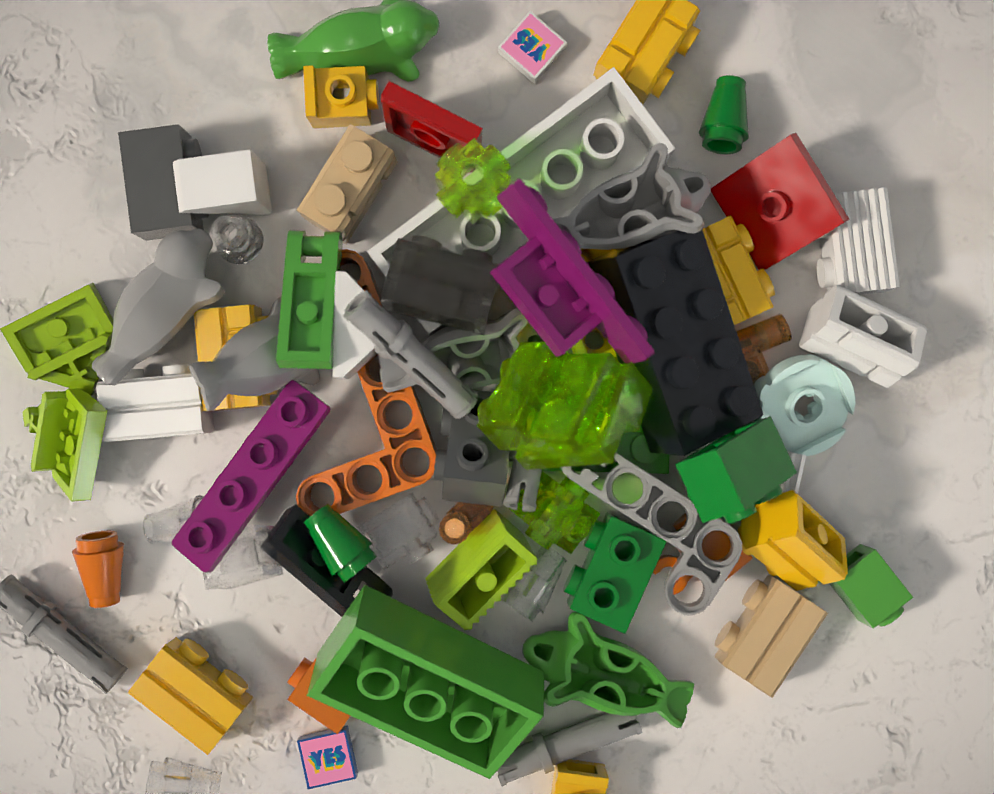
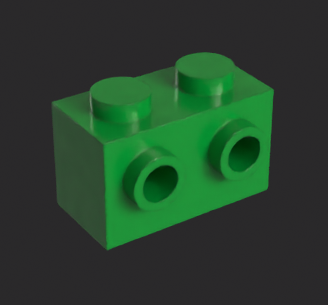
(737, 472)
(613, 572)

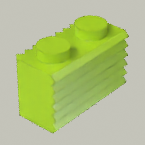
(480, 570)

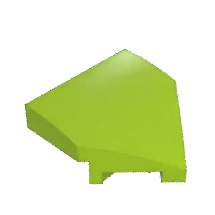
(63, 339)
(67, 439)

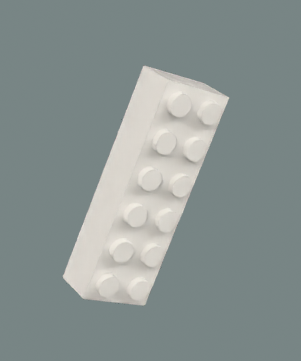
(562, 157)

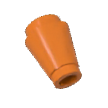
(100, 566)

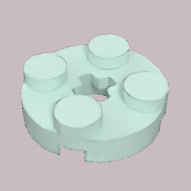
(807, 377)

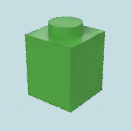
(871, 588)

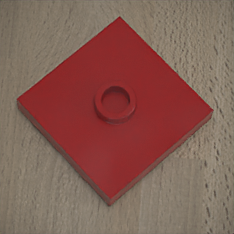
(425, 122)
(780, 201)

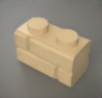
(348, 183)
(768, 634)

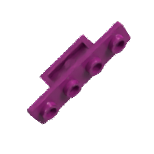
(558, 287)
(250, 476)

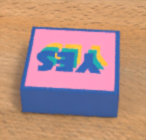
(327, 757)

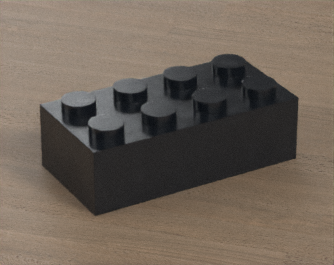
(697, 359)

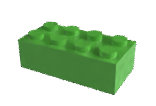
(427, 683)

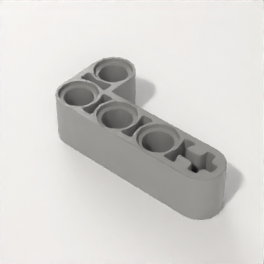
(687, 539)

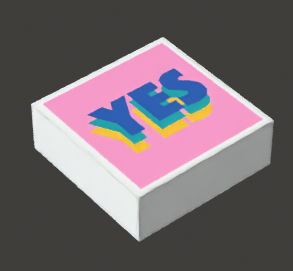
(532, 47)

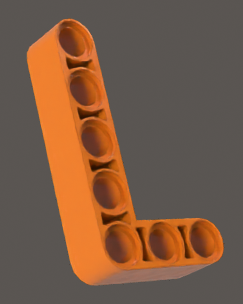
(396, 442)

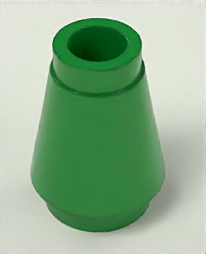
(726, 117)
(339, 543)

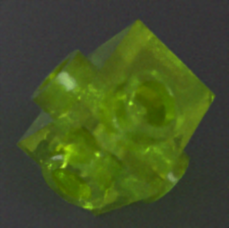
(468, 199)
(559, 515)

